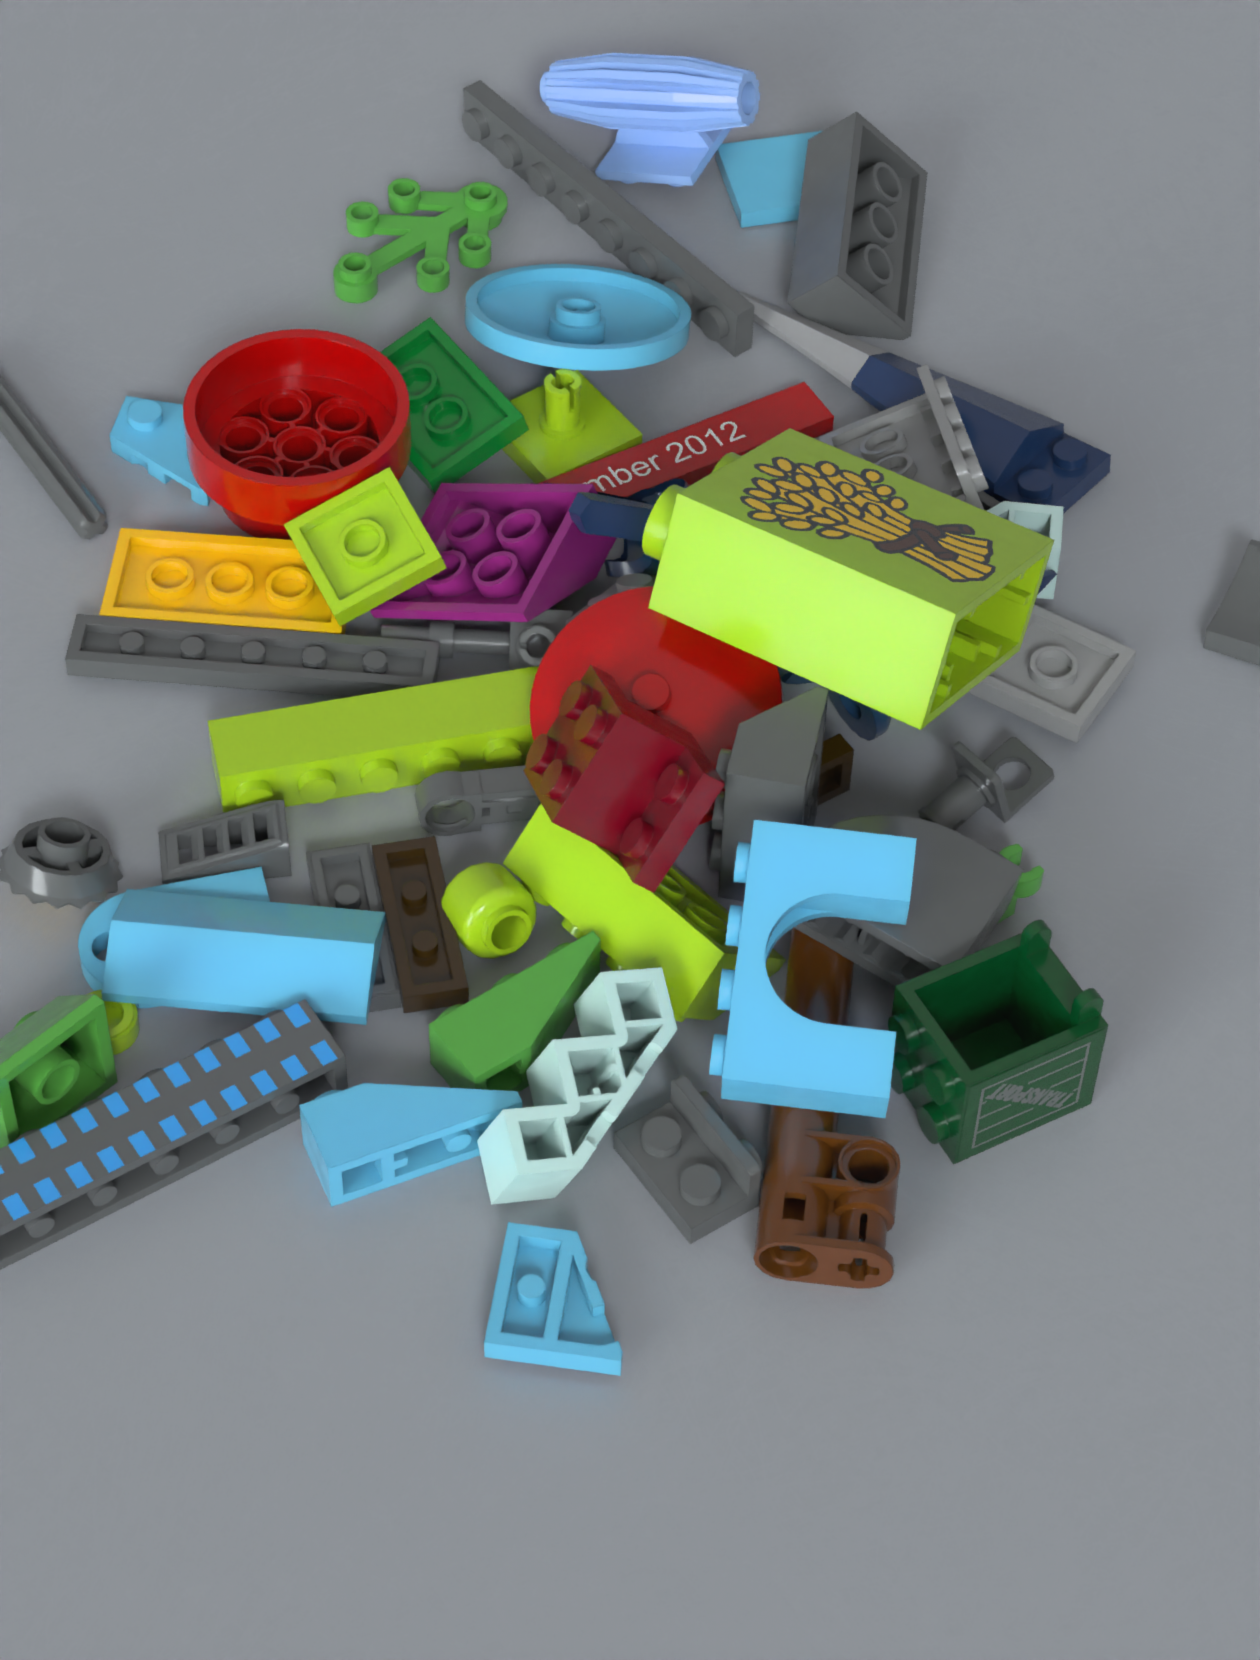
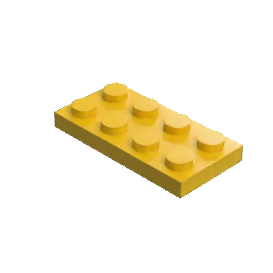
(214, 582)

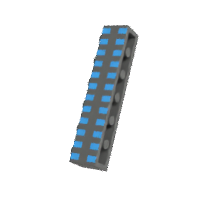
(163, 1128)

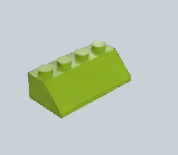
(638, 929)

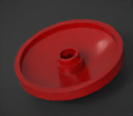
(659, 667)

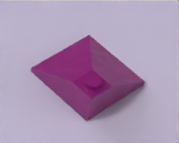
(504, 553)

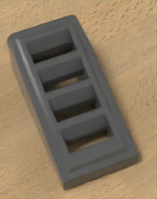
(251, 824)

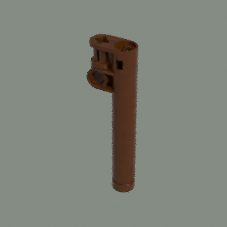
(813, 1171)

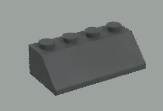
(858, 232)

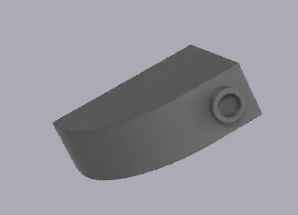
(952, 909)

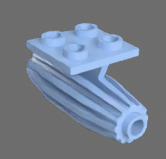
(665, 108)

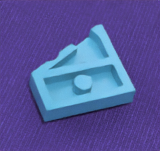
(154, 437)
(549, 1305)

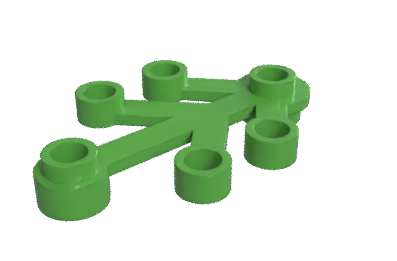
(474, 207)

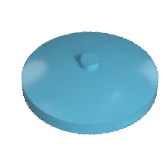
(577, 317)

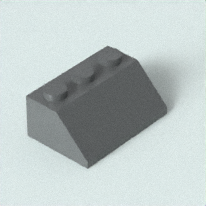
(768, 778)

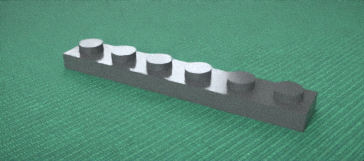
(247, 657)

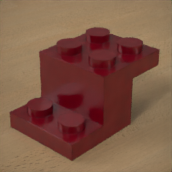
(622, 777)

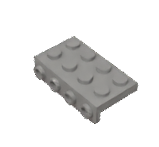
(919, 441)

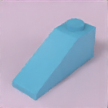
(394, 1133)

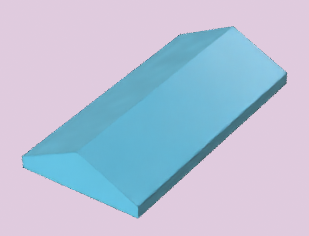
(242, 955)

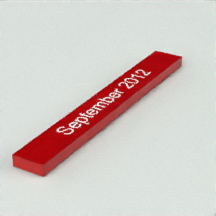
(697, 448)

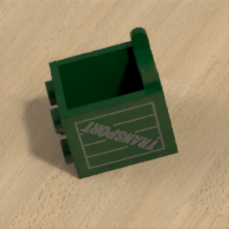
(996, 1044)

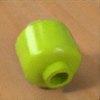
(489, 910)

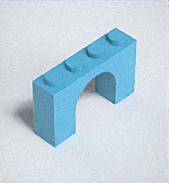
(769, 1048)

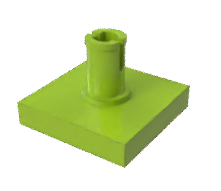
(568, 427)
(365, 546)

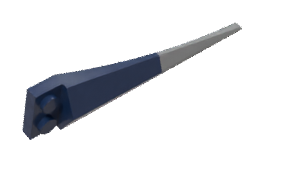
(1017, 449)

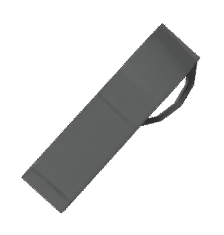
(487, 798)

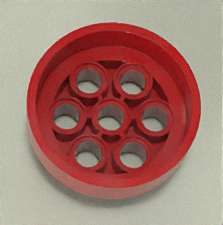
(293, 424)

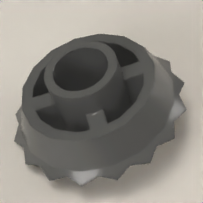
(60, 863)

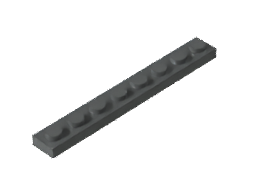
(607, 216)

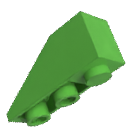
(509, 1026)

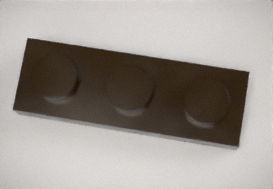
(418, 929)

